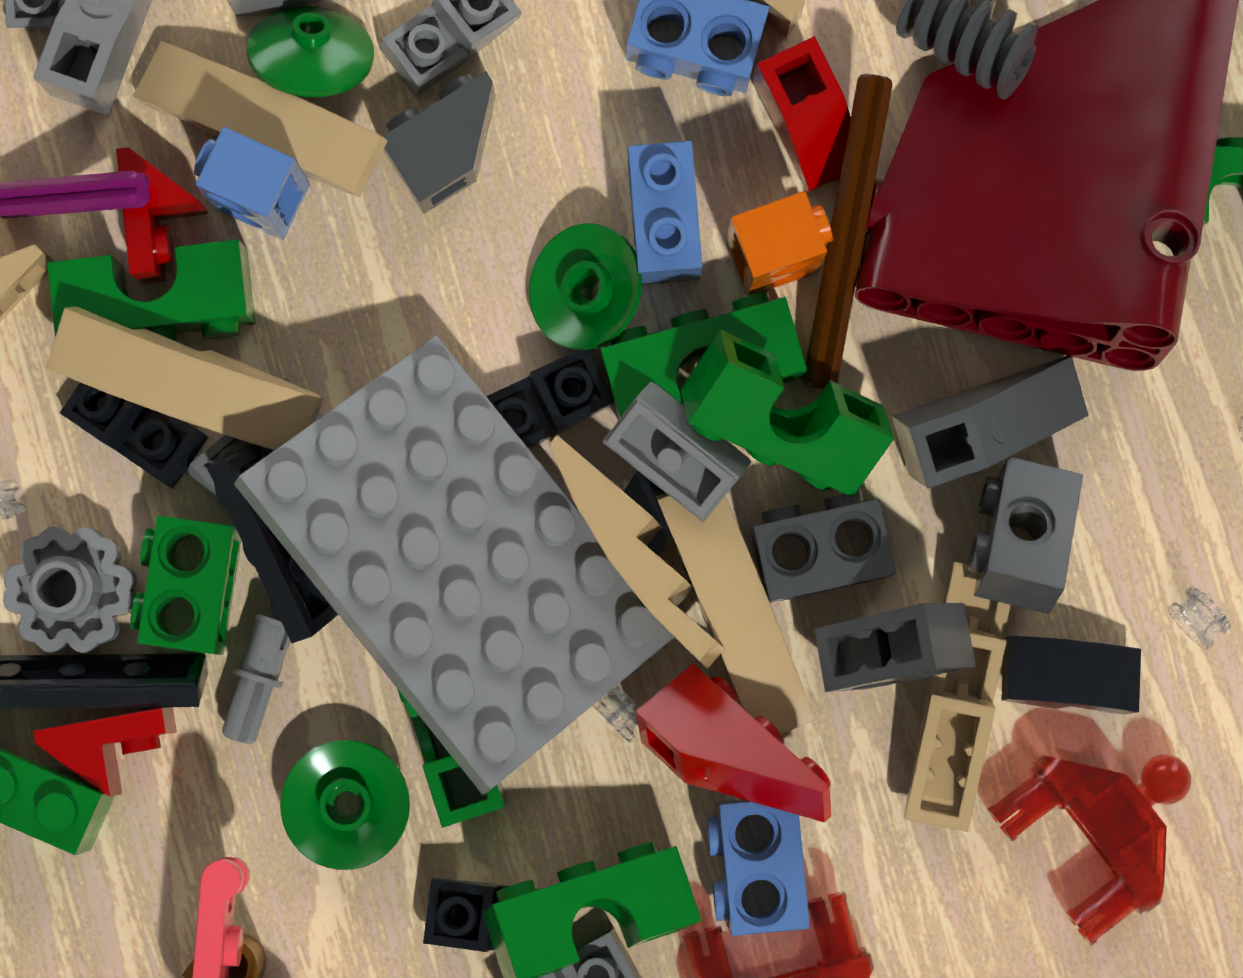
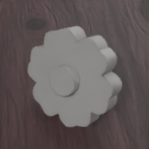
(69, 590)

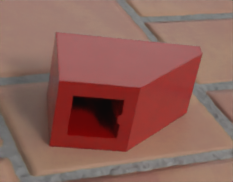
(806, 110)

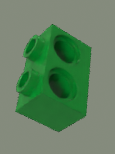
(206, 587)

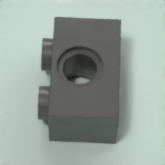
(1045, 505)

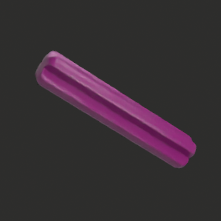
(74, 194)

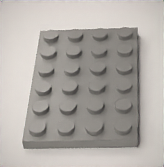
(455, 562)

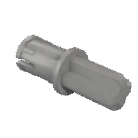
(257, 677)

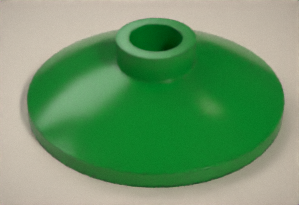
(310, 51)
(564, 283)
(312, 813)

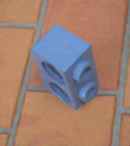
(690, 54)
(251, 182)
(665, 212)
(776, 862)

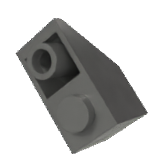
(444, 144)

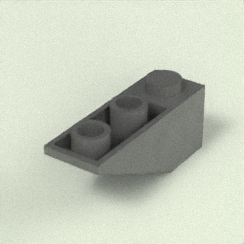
(989, 422)

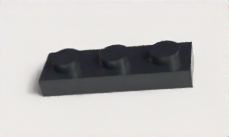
(291, 592)

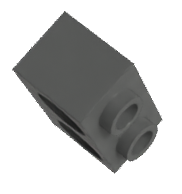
(825, 563)
(894, 647)

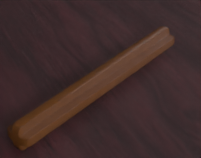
(848, 229)

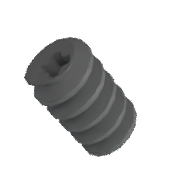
(972, 40)

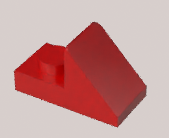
(146, 241)
(90, 745)

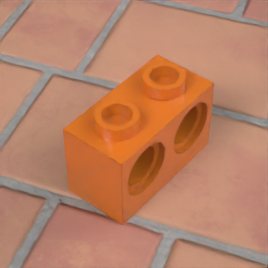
(778, 243)

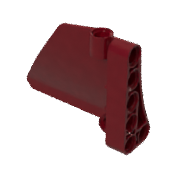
(1046, 204)

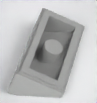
(674, 456)

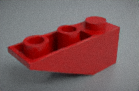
(719, 746)

